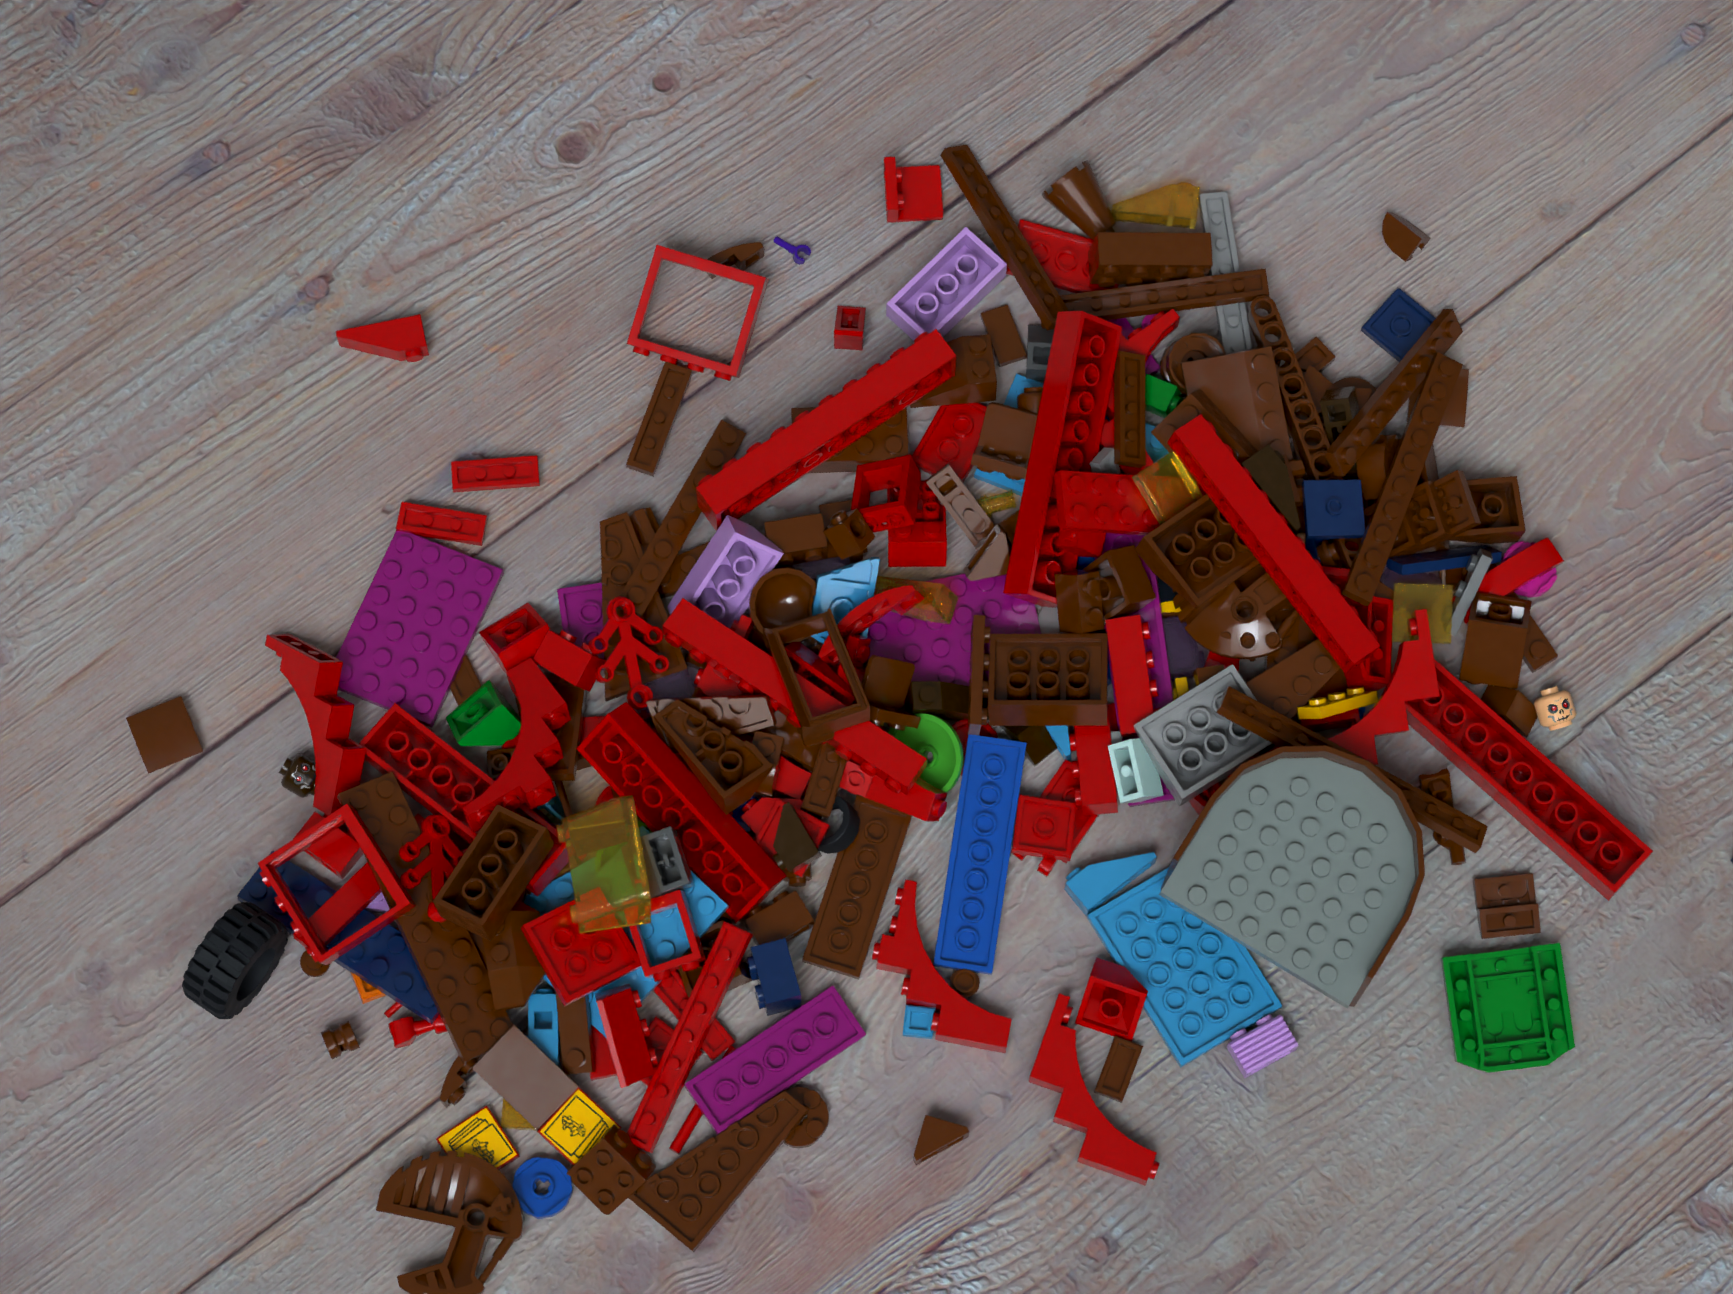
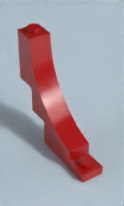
(1411, 681)
(316, 683)
(923, 799)
(1059, 1071)

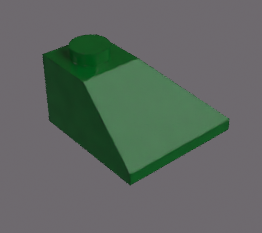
(484, 719)

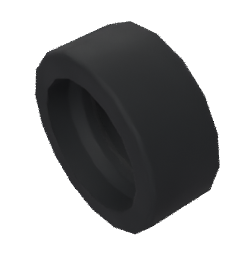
(847, 830)

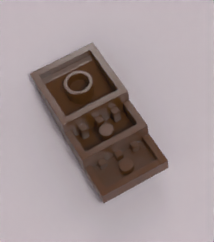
(1434, 514)

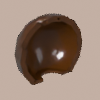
(781, 599)

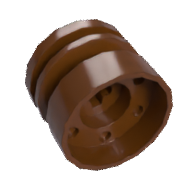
(1186, 349)

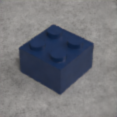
(776, 977)

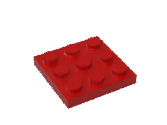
(576, 960)

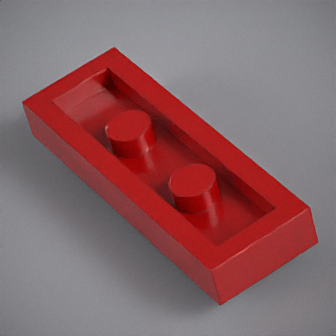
(495, 473)
(442, 523)

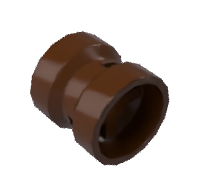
(340, 1039)

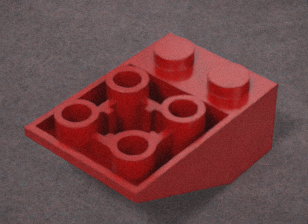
(926, 540)

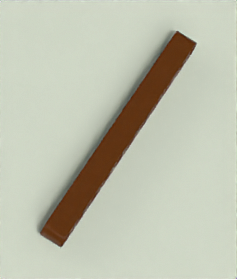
(1297, 402)

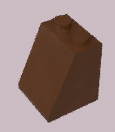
(1495, 640)

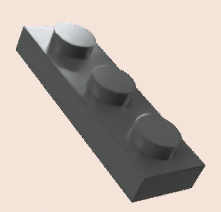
(1467, 589)

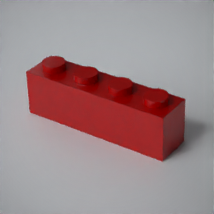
(1132, 671)
(1094, 770)

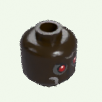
(299, 775)

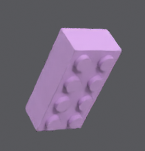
(947, 287)

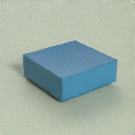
(918, 1022)

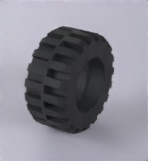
(235, 960)

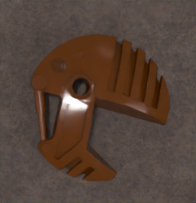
(1225, 633)
(448, 1193)

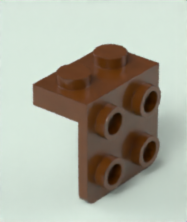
(1005, 441)
(886, 688)
(611, 1170)

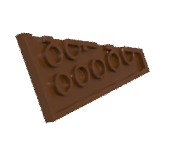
(618, 561)
(709, 1179)

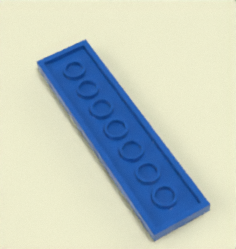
(980, 854)

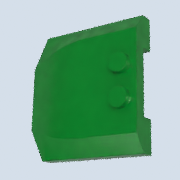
(1508, 1008)

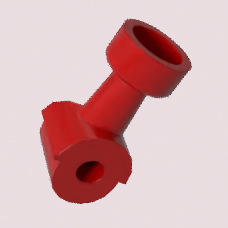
(406, 1029)

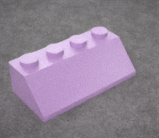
(728, 571)

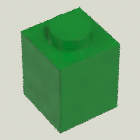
(1161, 396)

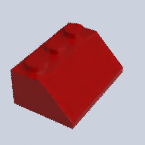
(626, 1034)

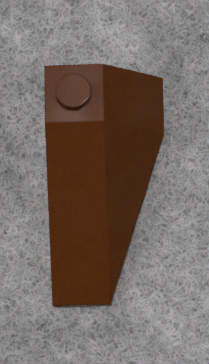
(720, 761)

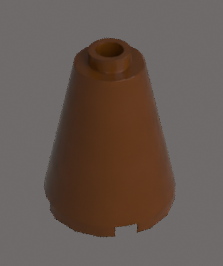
(1082, 201)

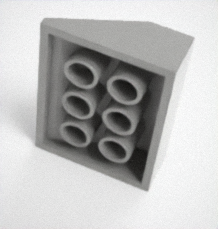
(1194, 743)

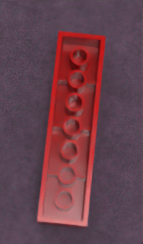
(444, 780)
(670, 795)

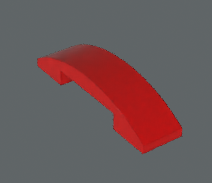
(1519, 570)
(868, 612)

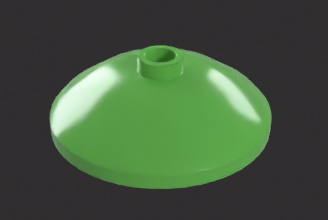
(942, 741)

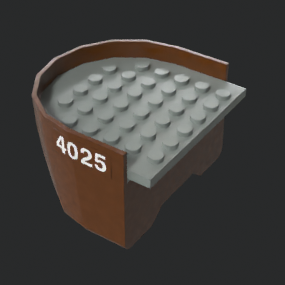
(1305, 865)

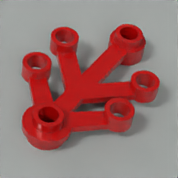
(629, 648)
(434, 830)

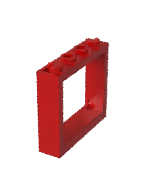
(695, 362)
(288, 902)

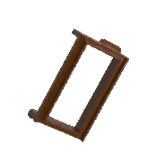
(822, 727)

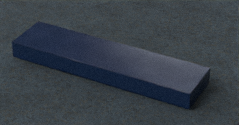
(1437, 560)

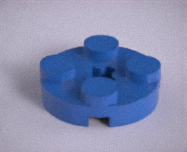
(545, 1170)

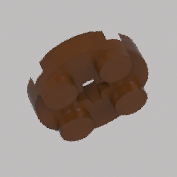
(816, 1121)

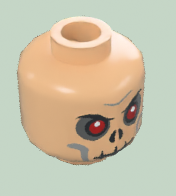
(1555, 708)

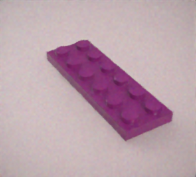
(775, 1060)

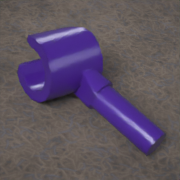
(793, 249)

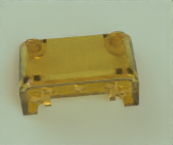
(606, 866)

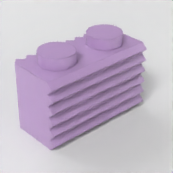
(1261, 1045)

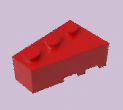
(1376, 670)

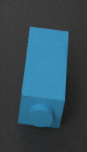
(544, 1024)

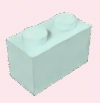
(1134, 772)

